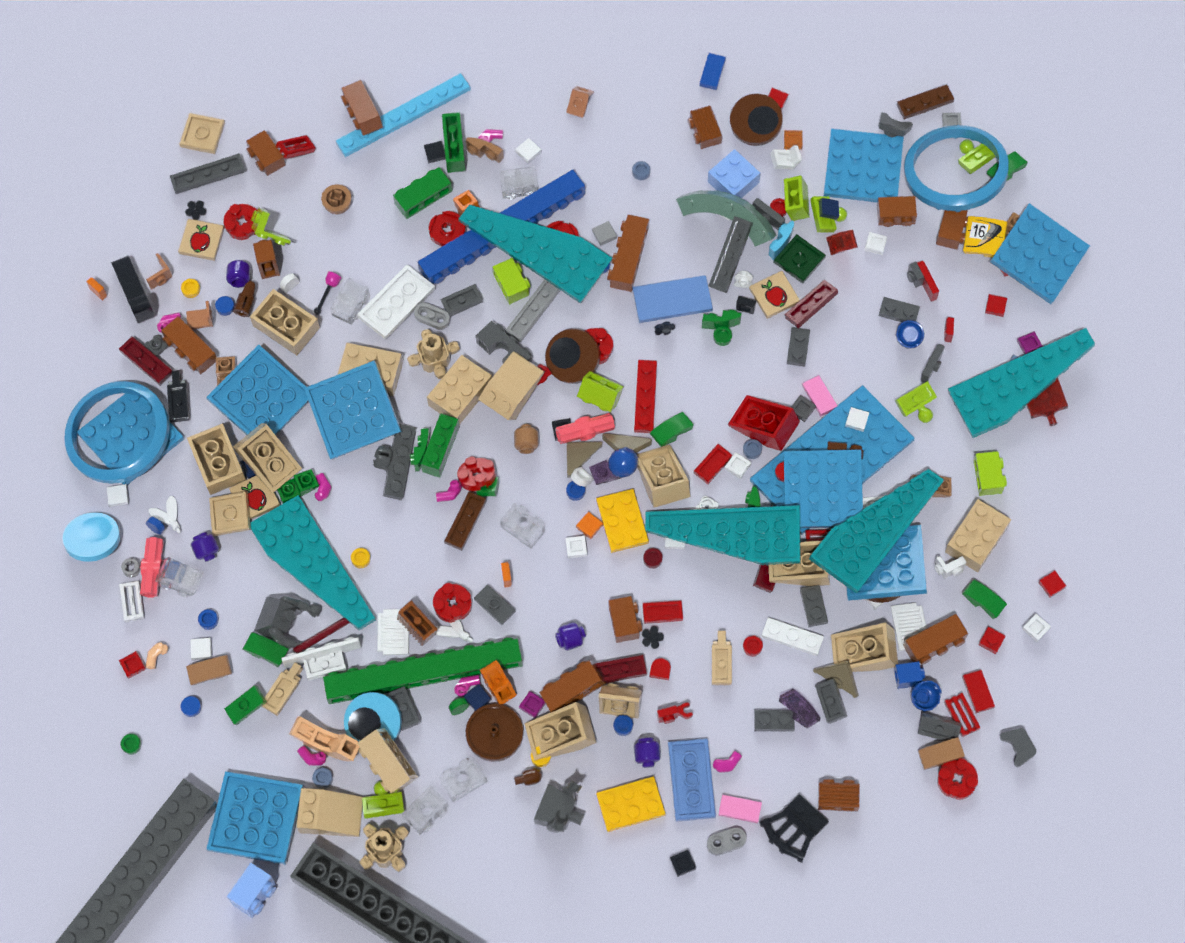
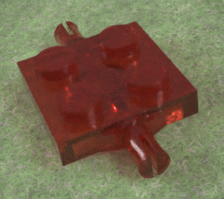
(1048, 403)

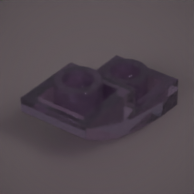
(602, 473)
(802, 710)

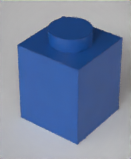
(908, 674)

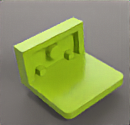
(259, 222)

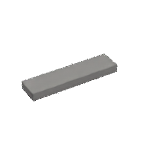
(532, 311)

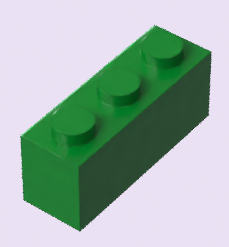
(453, 142)
(422, 192)
(440, 445)

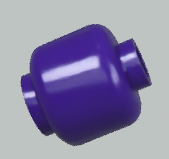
(238, 273)
(204, 546)
(570, 636)
(647, 752)

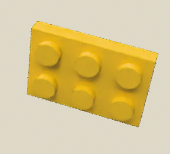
(622, 520)
(630, 804)

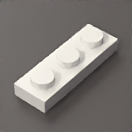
(792, 636)

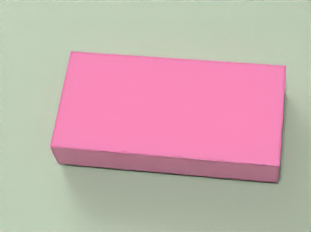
(819, 395)
(740, 809)

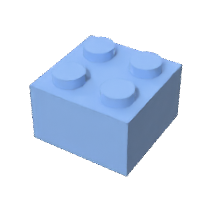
(734, 175)
(252, 890)

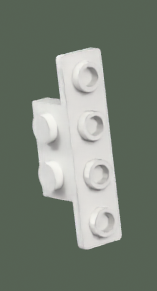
(323, 660)

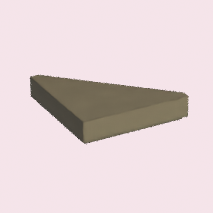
(620, 441)
(579, 453)
(842, 674)

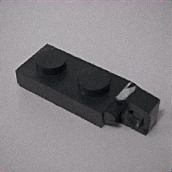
(177, 399)

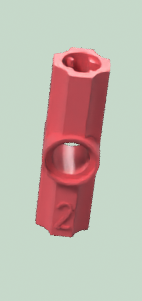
(585, 428)
(150, 567)

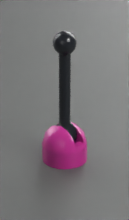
(332, 280)

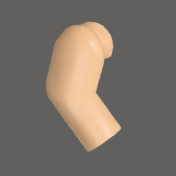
(158, 648)

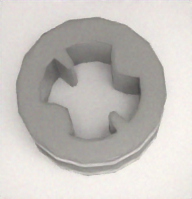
(130, 561)

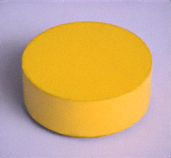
(190, 288)
(360, 558)
(541, 762)

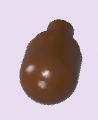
(529, 777)

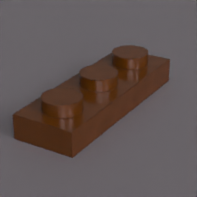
(925, 101)
(465, 521)

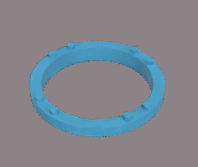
(964, 201)
(140, 465)

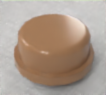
(336, 199)

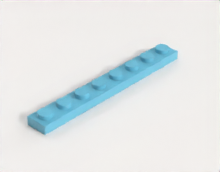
(405, 114)

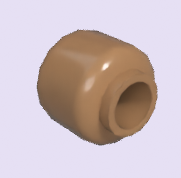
(526, 439)

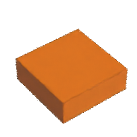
(96, 288)
(589, 525)
(506, 574)

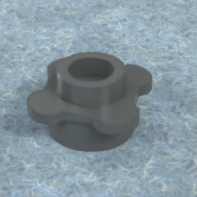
(156, 350)

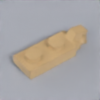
(721, 660)
(282, 689)

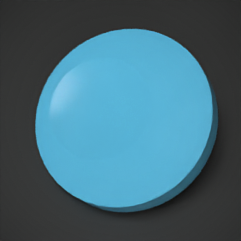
(91, 537)

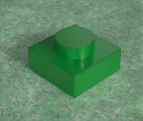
(490, 490)

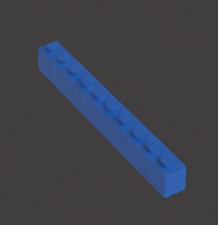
(470, 245)

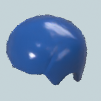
(910, 334)
(623, 462)
(926, 695)

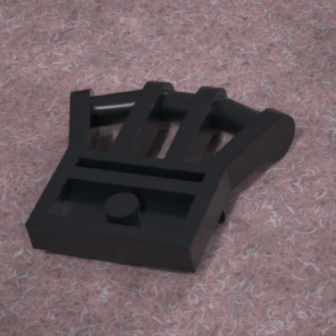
(803, 818)

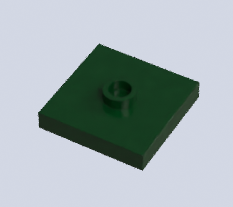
(799, 258)

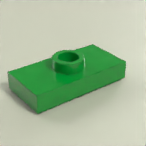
(245, 705)

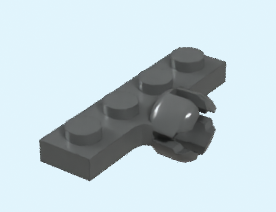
(396, 462)

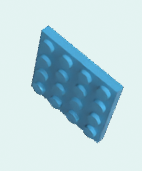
(863, 165)
(1040, 253)
(259, 393)
(353, 410)
(124, 432)
(824, 485)
(899, 572)
(255, 818)

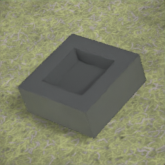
(915, 275)
(803, 408)

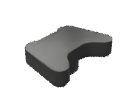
(893, 127)
(1021, 745)

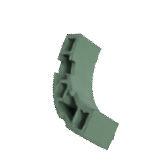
(728, 206)

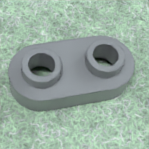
(433, 315)
(727, 842)

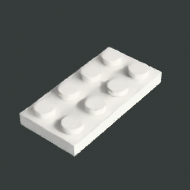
(396, 302)

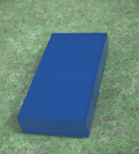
(712, 71)

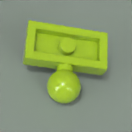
(974, 157)
(823, 224)
(916, 400)
(383, 803)

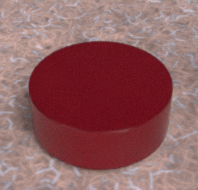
(652, 558)

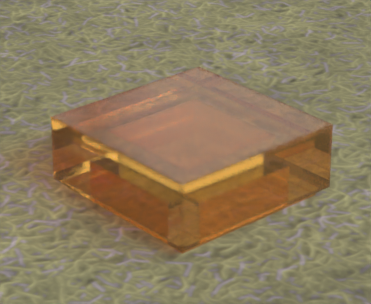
(793, 137)

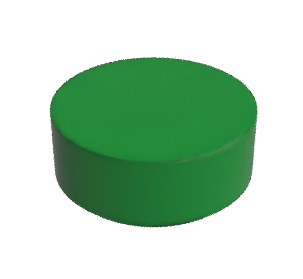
(722, 336)
(458, 706)
(130, 744)

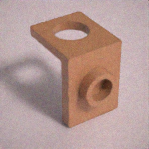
(578, 101)
(160, 277)
(200, 318)

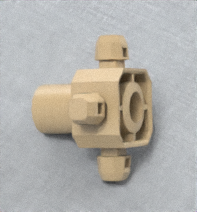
(433, 353)
(387, 854)

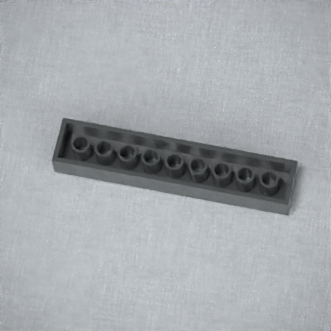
(142, 867)
(367, 901)

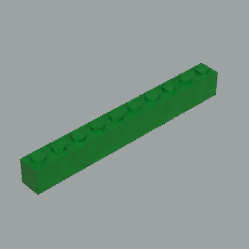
(421, 671)

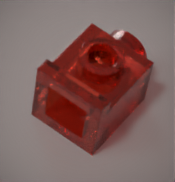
(841, 242)

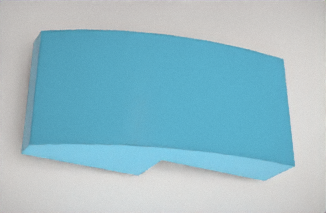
(784, 235)

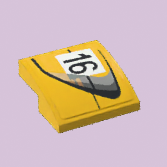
(984, 235)

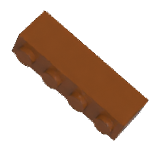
(629, 253)

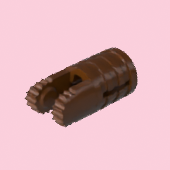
(245, 296)

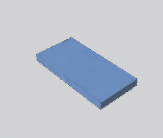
(672, 299)
(691, 780)

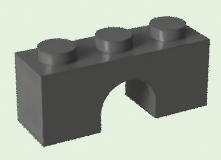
(494, 337)

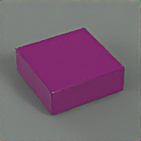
(1029, 342)
(532, 704)

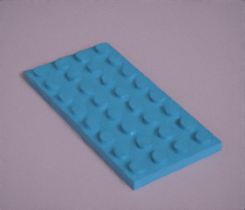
(881, 441)

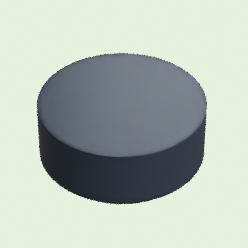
(641, 170)
(752, 449)
(322, 778)

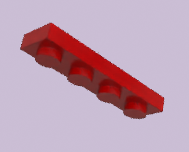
(645, 396)

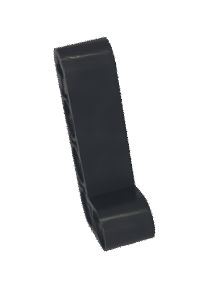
(133, 289)

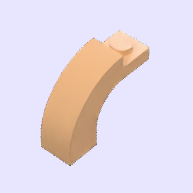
(333, 745)

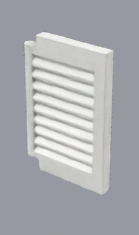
(907, 621)
(391, 635)

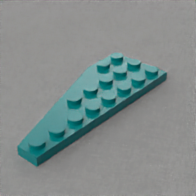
(554, 255)
(1004, 391)
(749, 533)
(863, 541)
(300, 548)

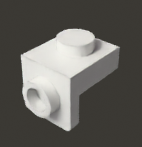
(786, 158)
(953, 568)

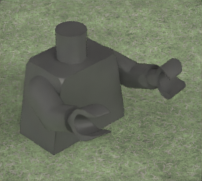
(277, 617)
(558, 808)

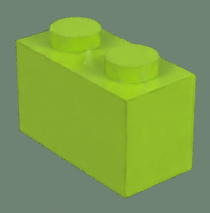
(796, 198)
(511, 281)
(599, 391)
(988, 473)

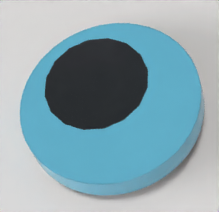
(370, 713)

